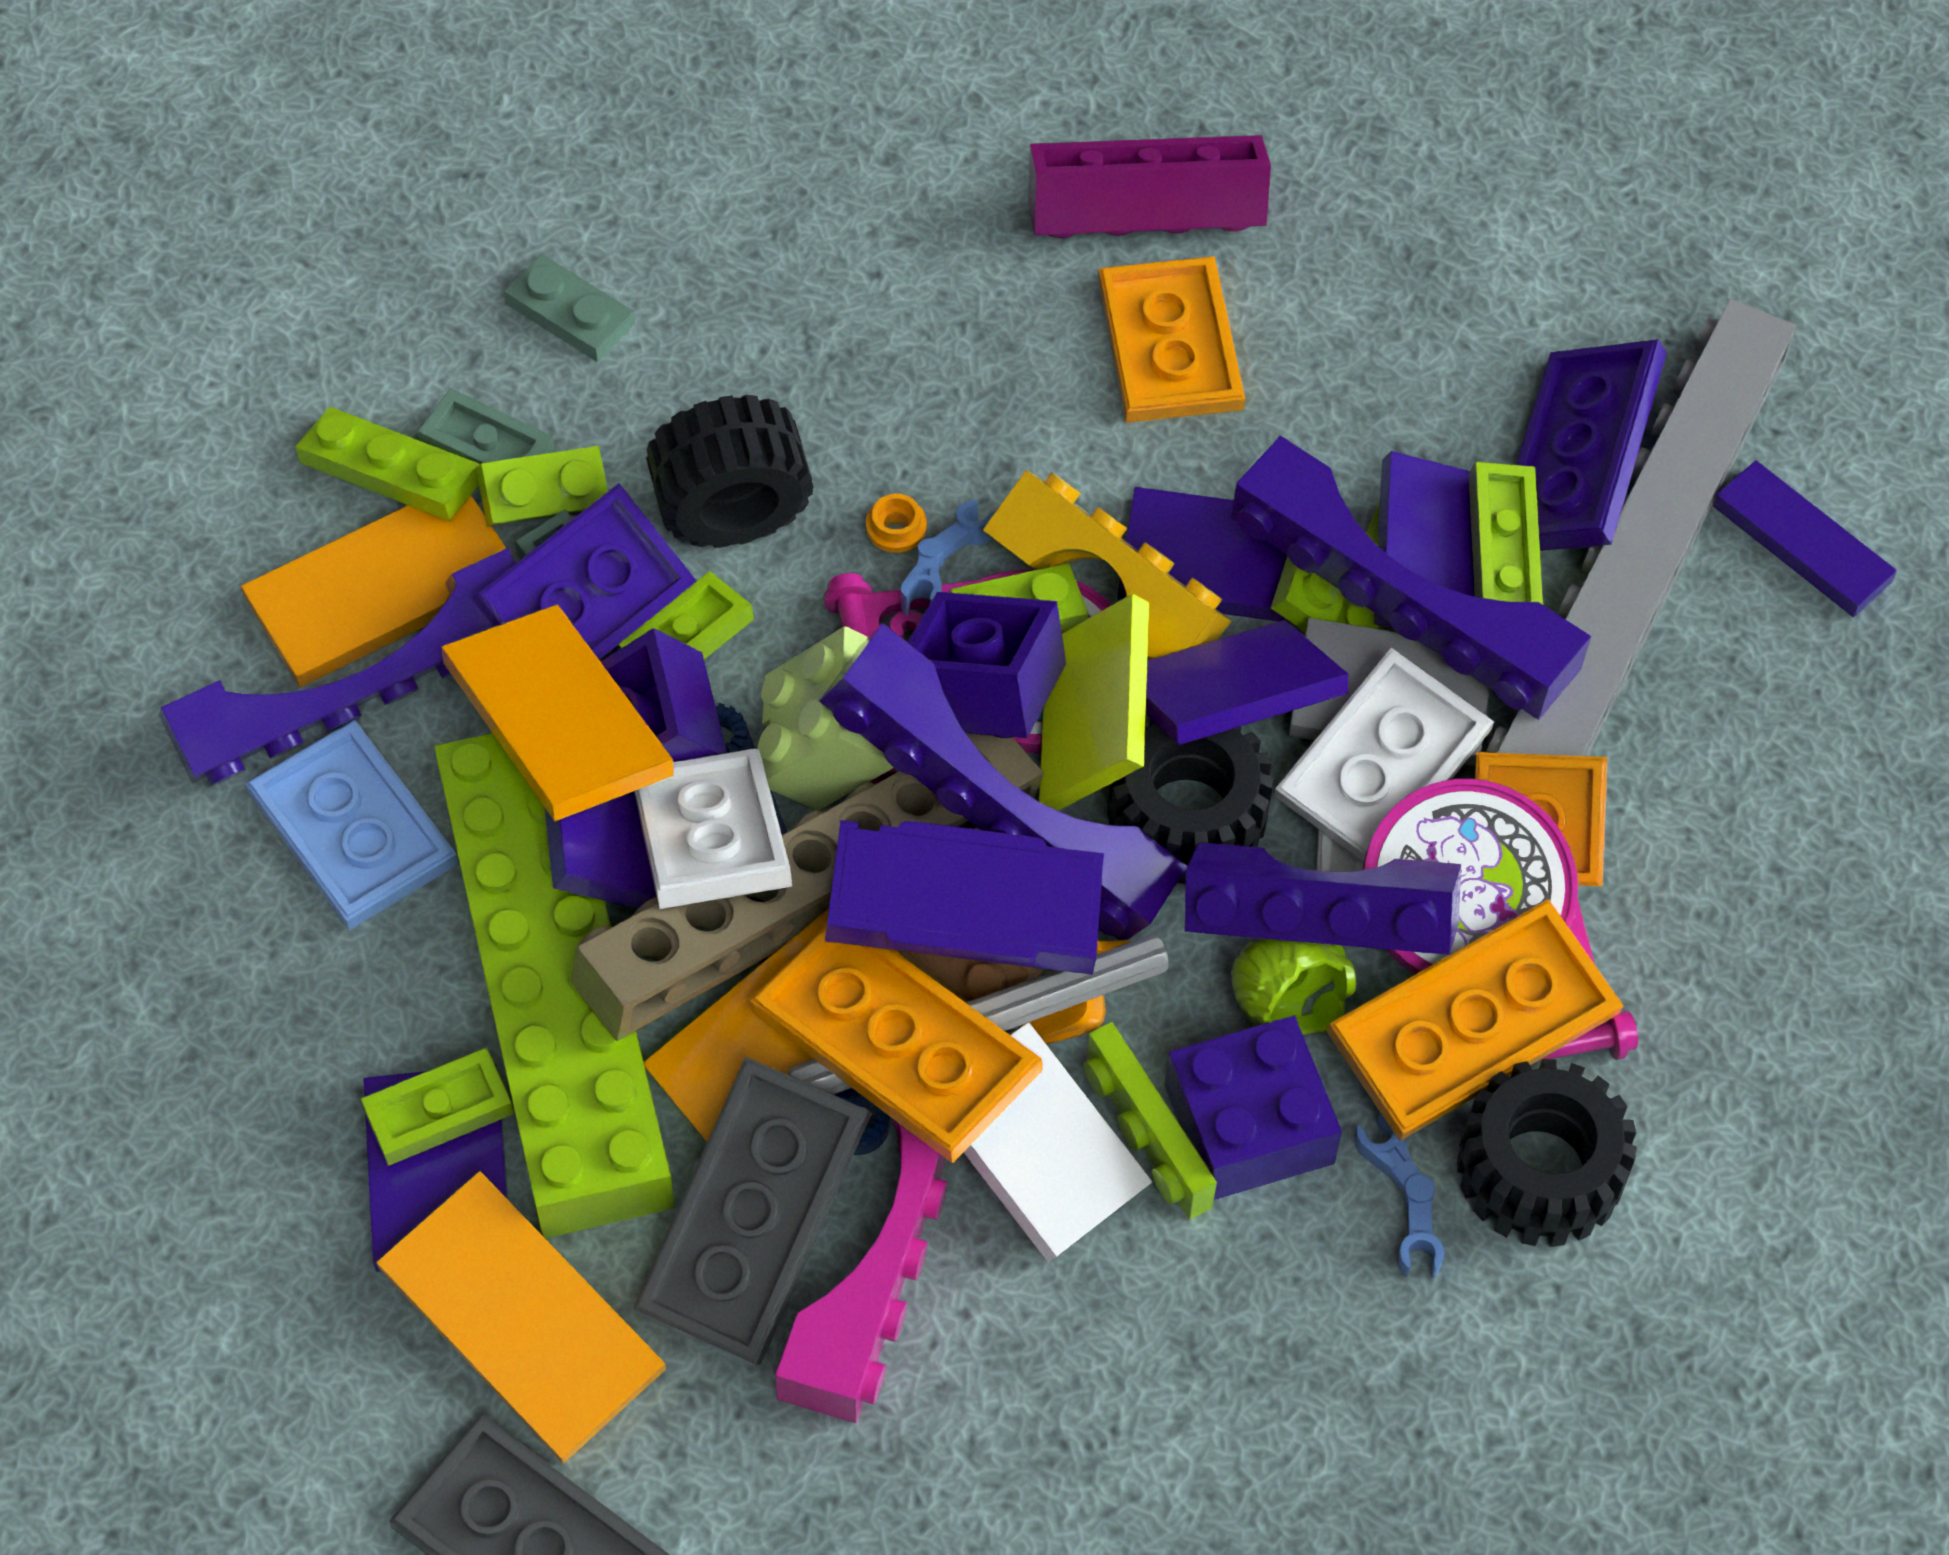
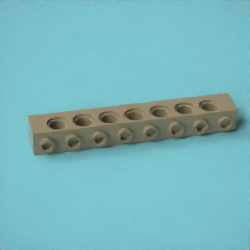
(690, 961)

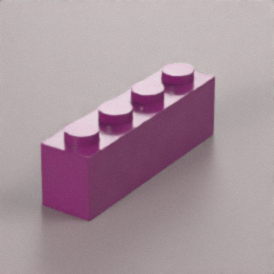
(1148, 185)

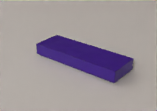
(1804, 538)

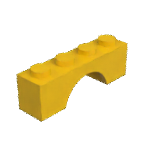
(1049, 529)

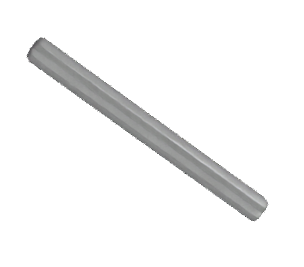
(1039, 996)

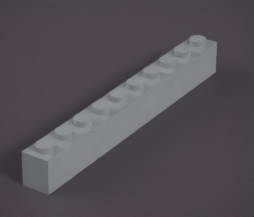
(1658, 523)

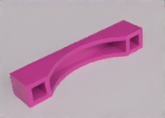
(839, 1338)

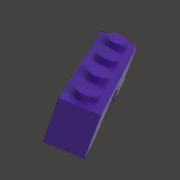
(1384, 907)

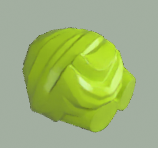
(1279, 975)

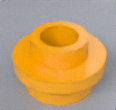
(896, 509)

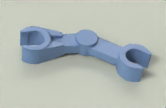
(932, 552)
(1417, 1191)

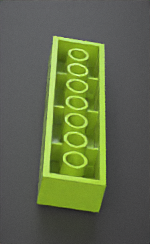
(572, 1086)

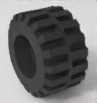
(729, 471)
(1222, 761)
(1554, 1104)

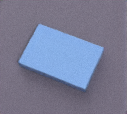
(352, 824)

